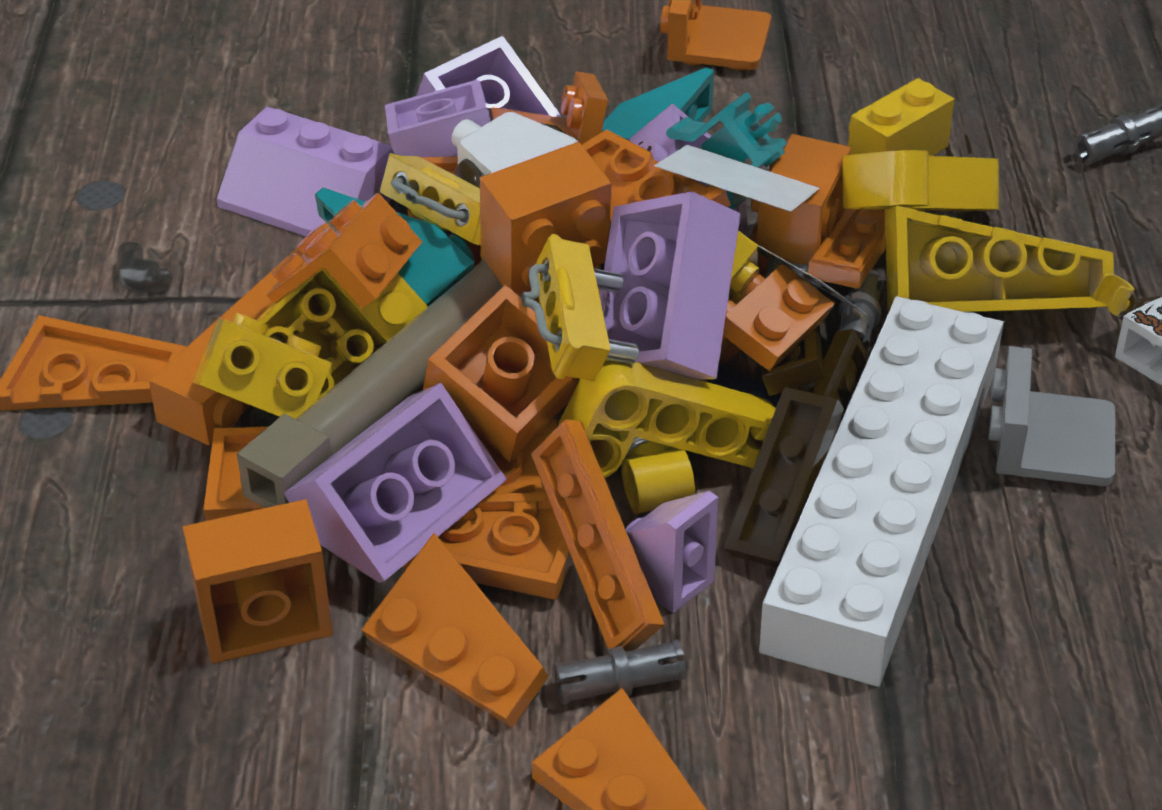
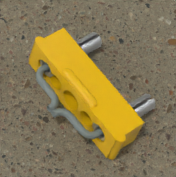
(434, 195)
(572, 311)

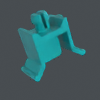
(739, 138)

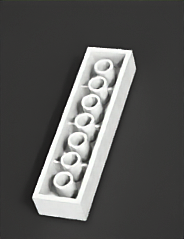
(881, 493)

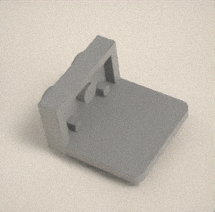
(1049, 432)

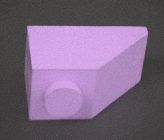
(677, 548)

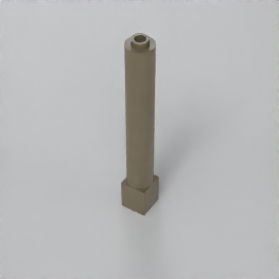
(385, 379)

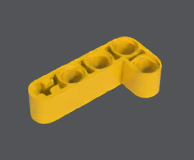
(919, 181)
(667, 411)

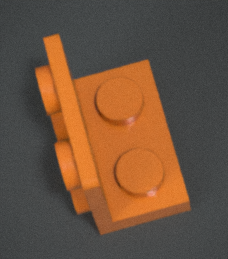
(582, 103)

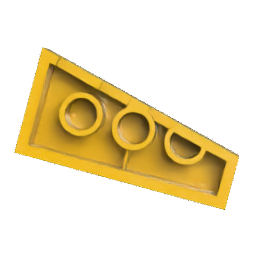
(985, 266)

